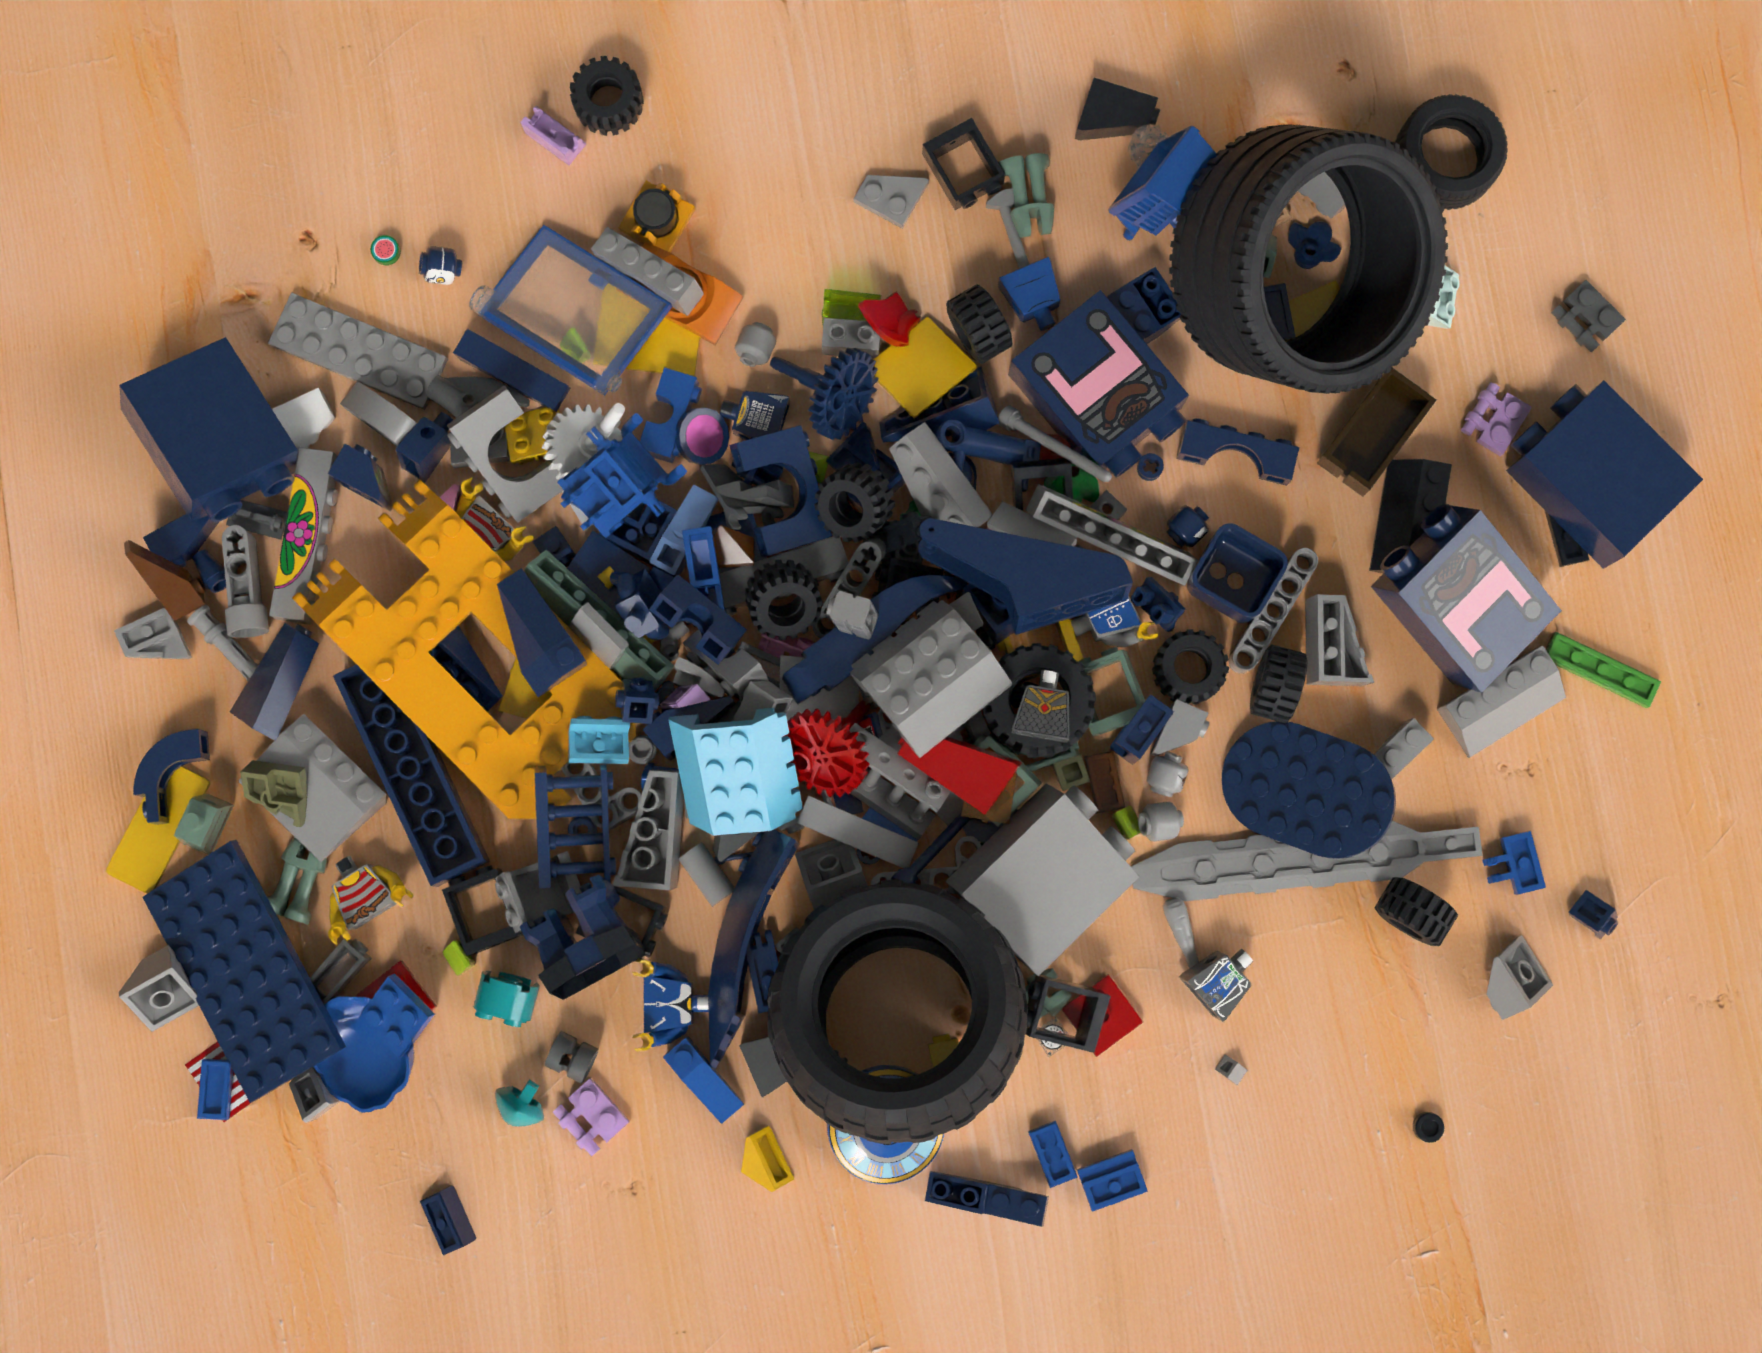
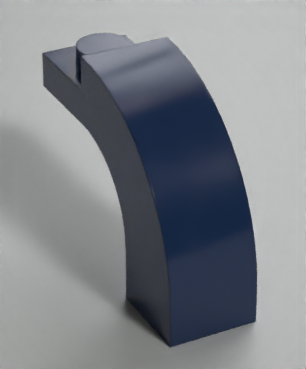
(161, 763)

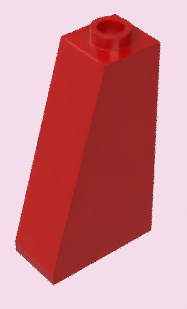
(965, 770)

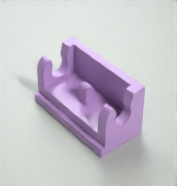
(553, 136)

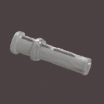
(216, 634)

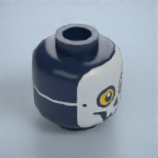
(439, 265)

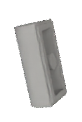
(707, 874)

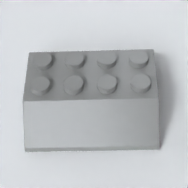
(931, 676)

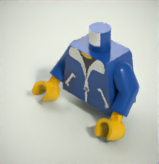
(667, 1004)

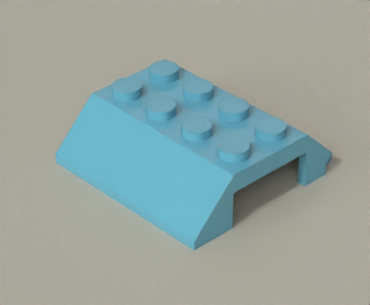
(737, 772)

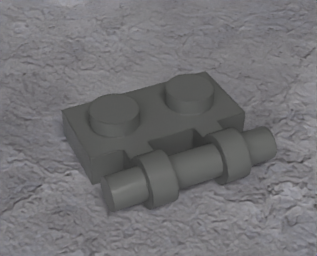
(1593, 311)

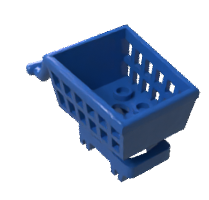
(1161, 182)

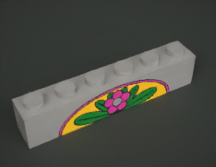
(304, 534)
(1111, 534)

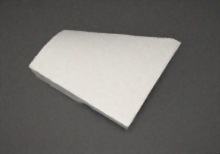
(305, 417)

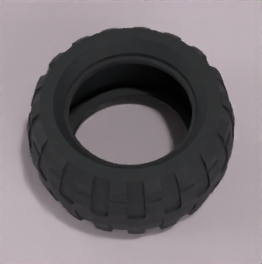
(878, 920)

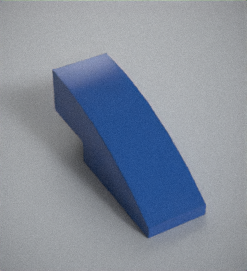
(703, 563)

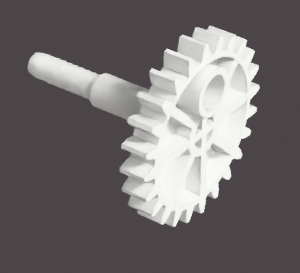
(567, 436)

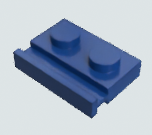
(1112, 1180)

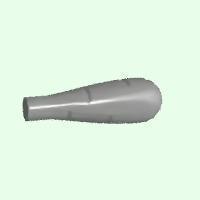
(1179, 922)

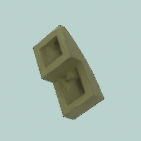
(1071, 771)

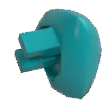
(518, 1106)

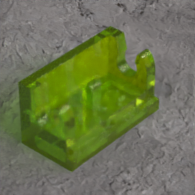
(844, 304)

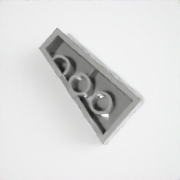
(655, 835)

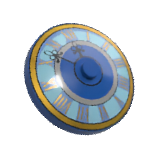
(883, 1162)

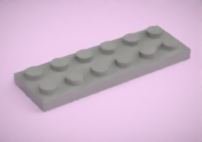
(357, 350)

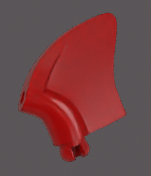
(890, 319)

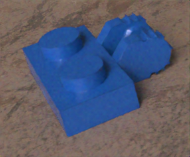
(1521, 863)

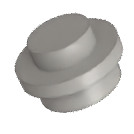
(642, 750)

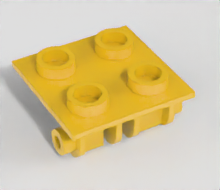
(526, 435)

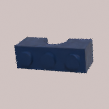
(685, 603)

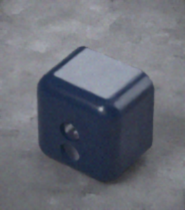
(1244, 554)

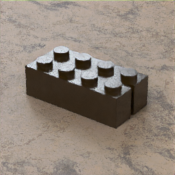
(1376, 431)

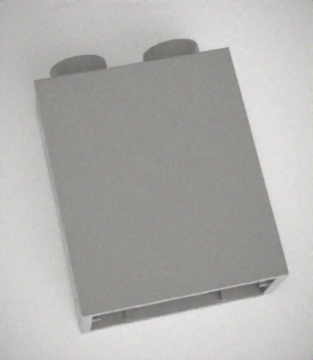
(1046, 875)

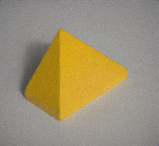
(765, 1161)

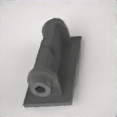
(260, 519)

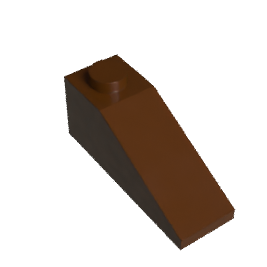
(168, 581)

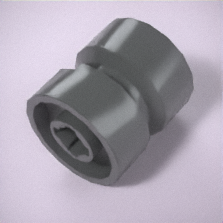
(581, 1061)

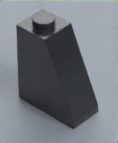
(1115, 111)

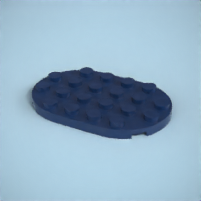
(1308, 789)

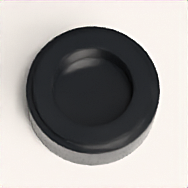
(1428, 1127)

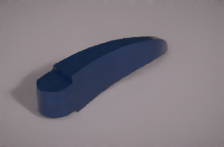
(831, 657)

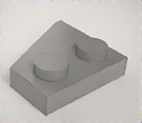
(891, 196)
(153, 637)

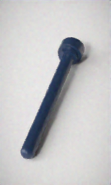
(909, 875)

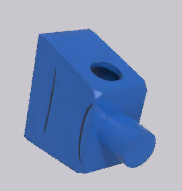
(1032, 293)

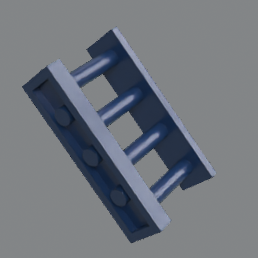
(547, 812)

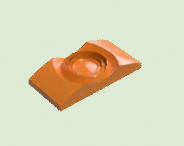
(714, 308)

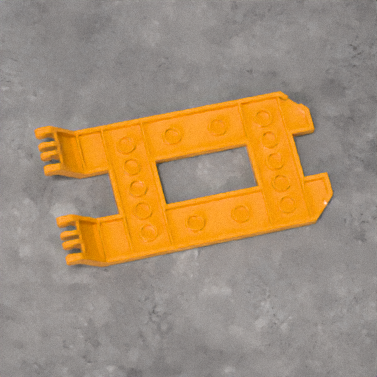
(396, 646)

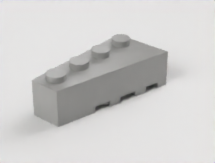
(936, 480)

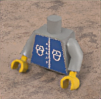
(1114, 625)

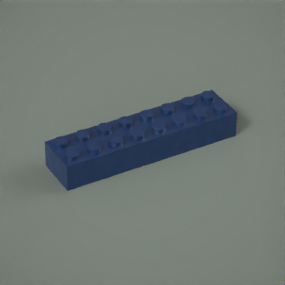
(414, 781)

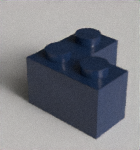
(642, 536)

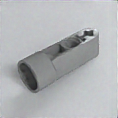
(244, 614)

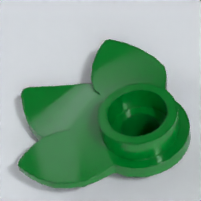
(1083, 485)

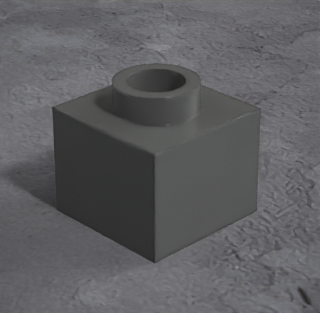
(1107, 498)

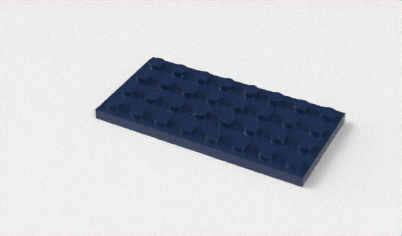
(244, 971)

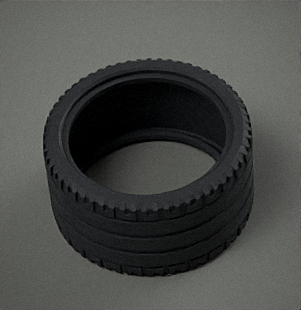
(1389, 274)

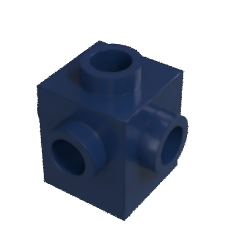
(637, 700)

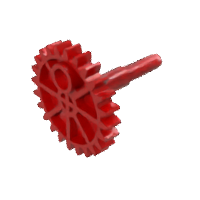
(827, 751)

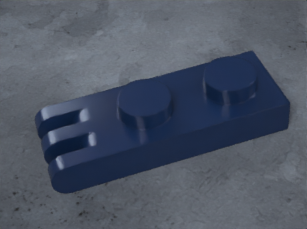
(762, 966)

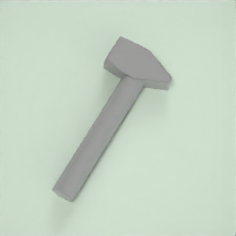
(1004, 202)

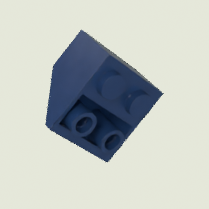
(1147, 305)

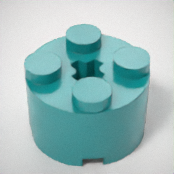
(505, 998)

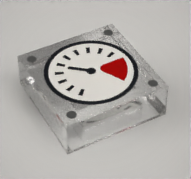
(1049, 1047)

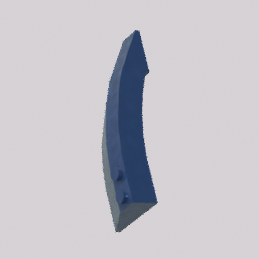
(742, 919)

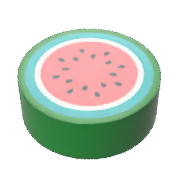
(385, 250)

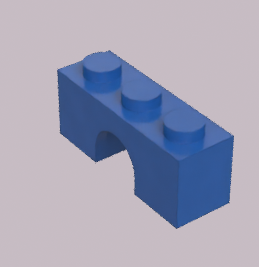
(680, 392)

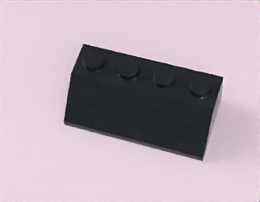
(1408, 494)

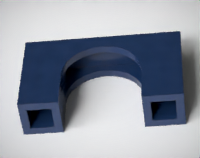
(789, 451)

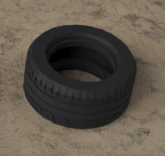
(1478, 125)

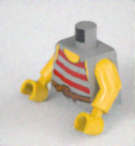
(489, 524)
(362, 896)

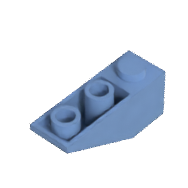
(691, 514)

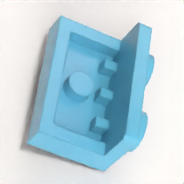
(598, 740)

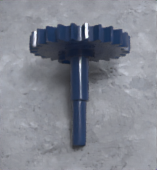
(840, 393)

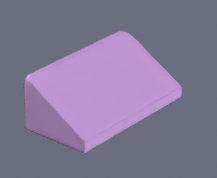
(684, 696)

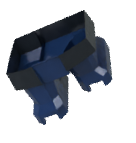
(606, 946)

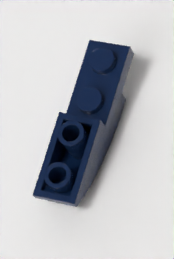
(986, 1198)

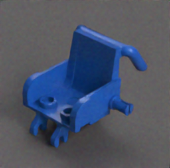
(617, 480)

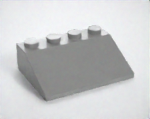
(337, 789)

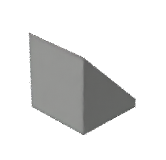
(1231, 1069)

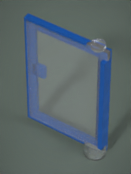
(572, 310)

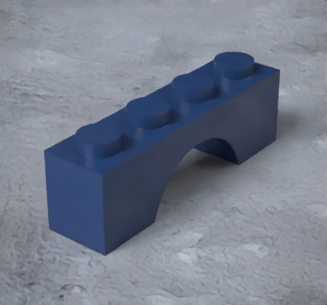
(1273, 459)

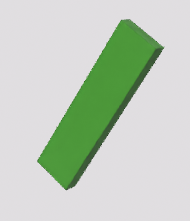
(1602, 670)

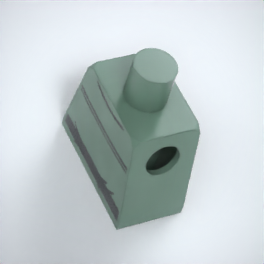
(203, 822)

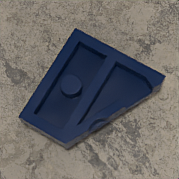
(856, 449)

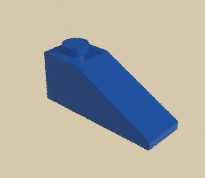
(703, 1079)

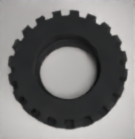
(1071, 677)

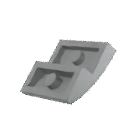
(598, 635)

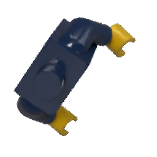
(634, 600)

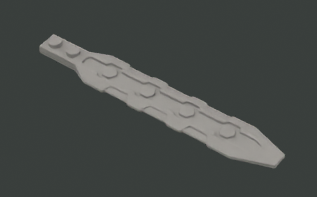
(1264, 864)

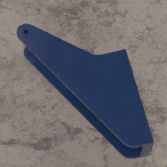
(1031, 576)

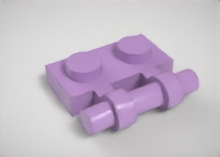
(1503, 423)
(597, 1110)

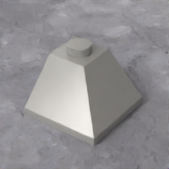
(1516, 979)
(159, 989)

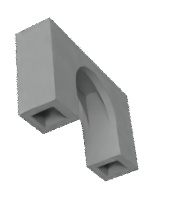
(474, 432)

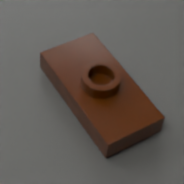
(1104, 782)

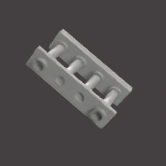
(891, 800)

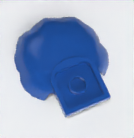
(377, 1042)

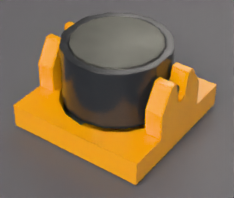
(656, 215)

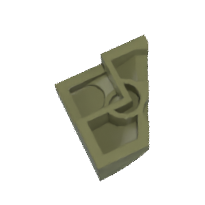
(277, 788)

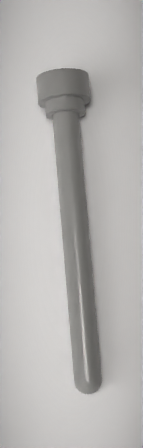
(1011, 419)

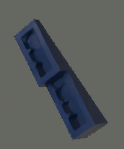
(511, 370)

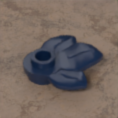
(1313, 241)

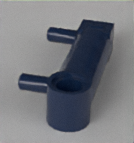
(986, 445)

